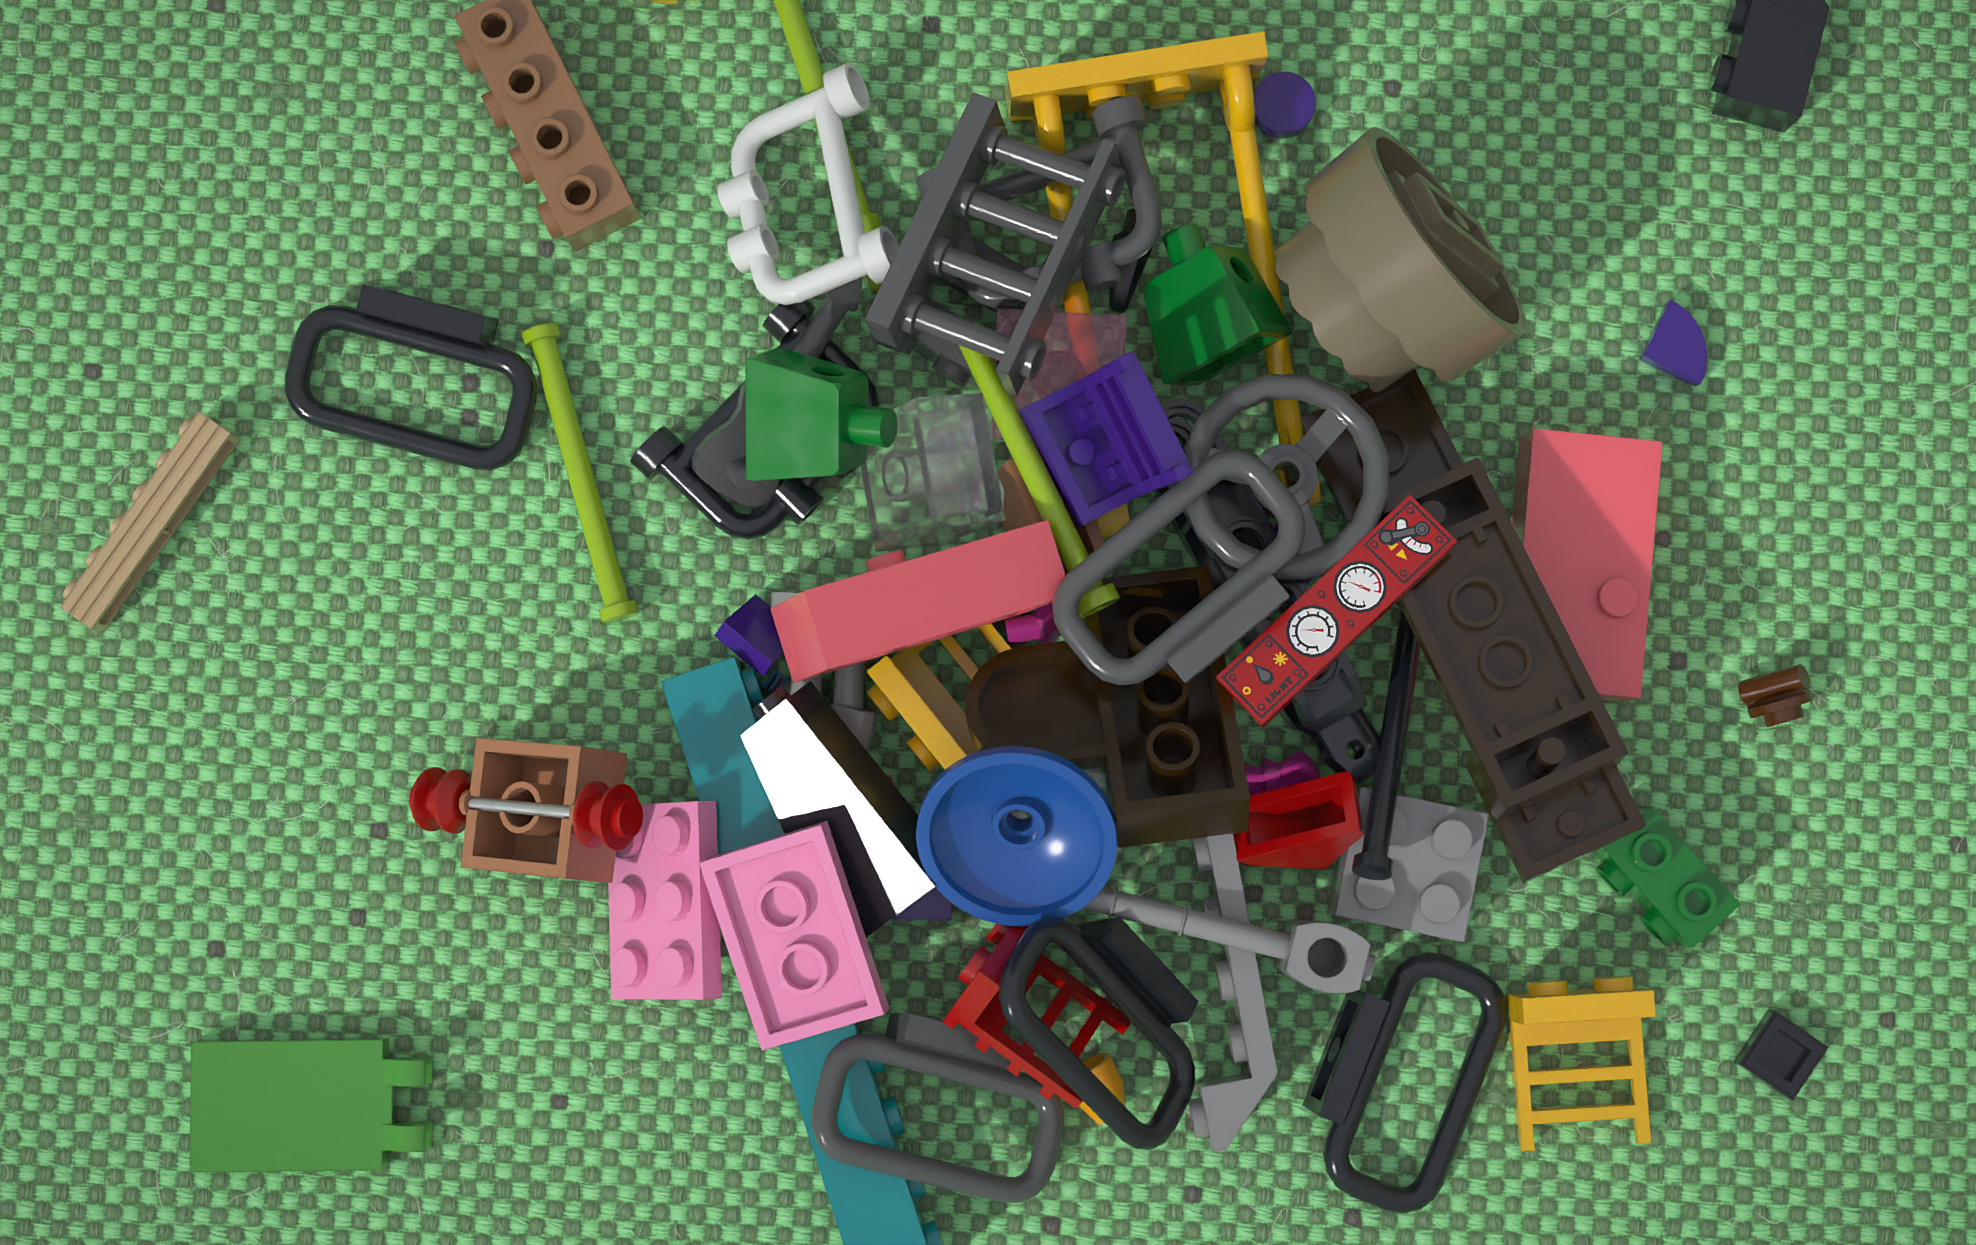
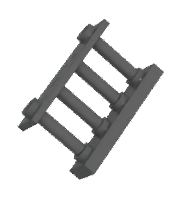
(957, 196)

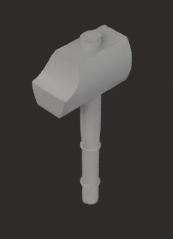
(1306, 950)

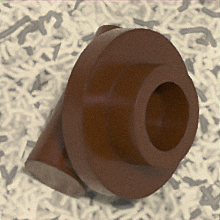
(1777, 694)

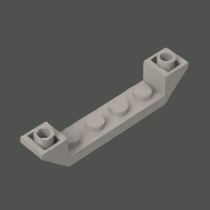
(1229, 1100)

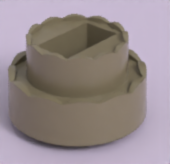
(1396, 269)

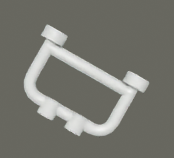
(747, 194)

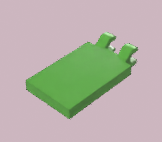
(301, 1105)

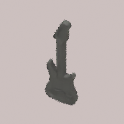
(722, 453)

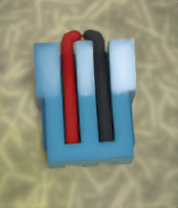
(773, 682)

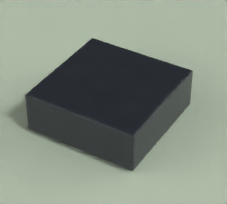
(1780, 1054)

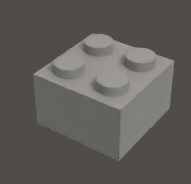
(1432, 876)

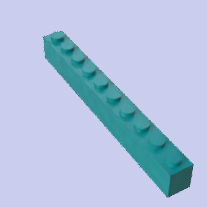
(710, 715)

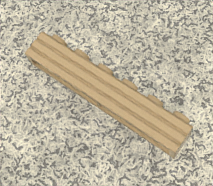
(149, 522)

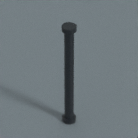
(1373, 860)

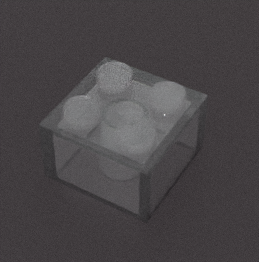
(935, 475)

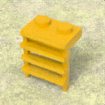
(911, 689)
(1563, 1016)

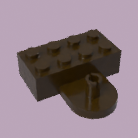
(1162, 742)

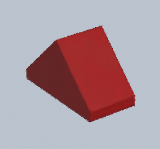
(1302, 824)

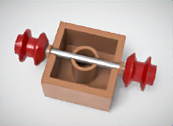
(534, 809)

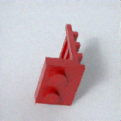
(982, 1014)

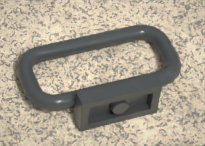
(1222, 615)
(950, 1054)

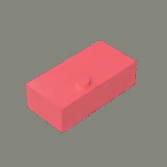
(1590, 532)
(917, 600)

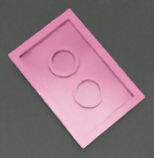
(661, 909)
(794, 936)

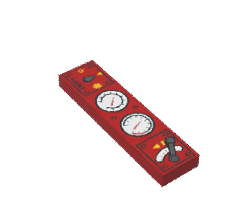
(1336, 611)

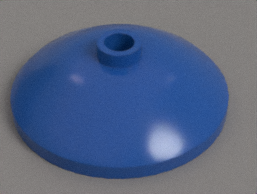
(1009, 865)

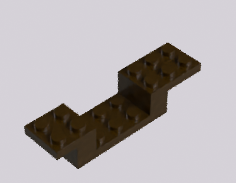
(1495, 645)

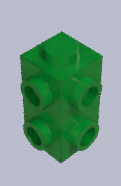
(1668, 880)

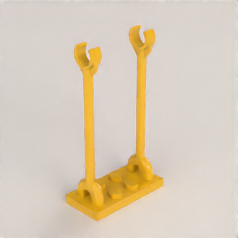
(1163, 80)

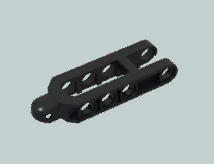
(1333, 703)

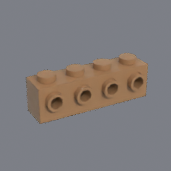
(547, 119)

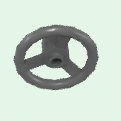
(1299, 461)

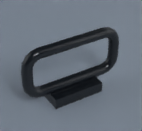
(425, 328)
(1137, 986)
(1356, 1058)

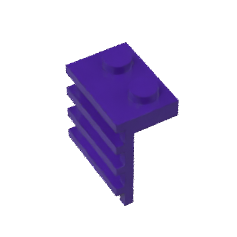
(1106, 439)

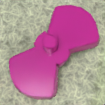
(1274, 775)

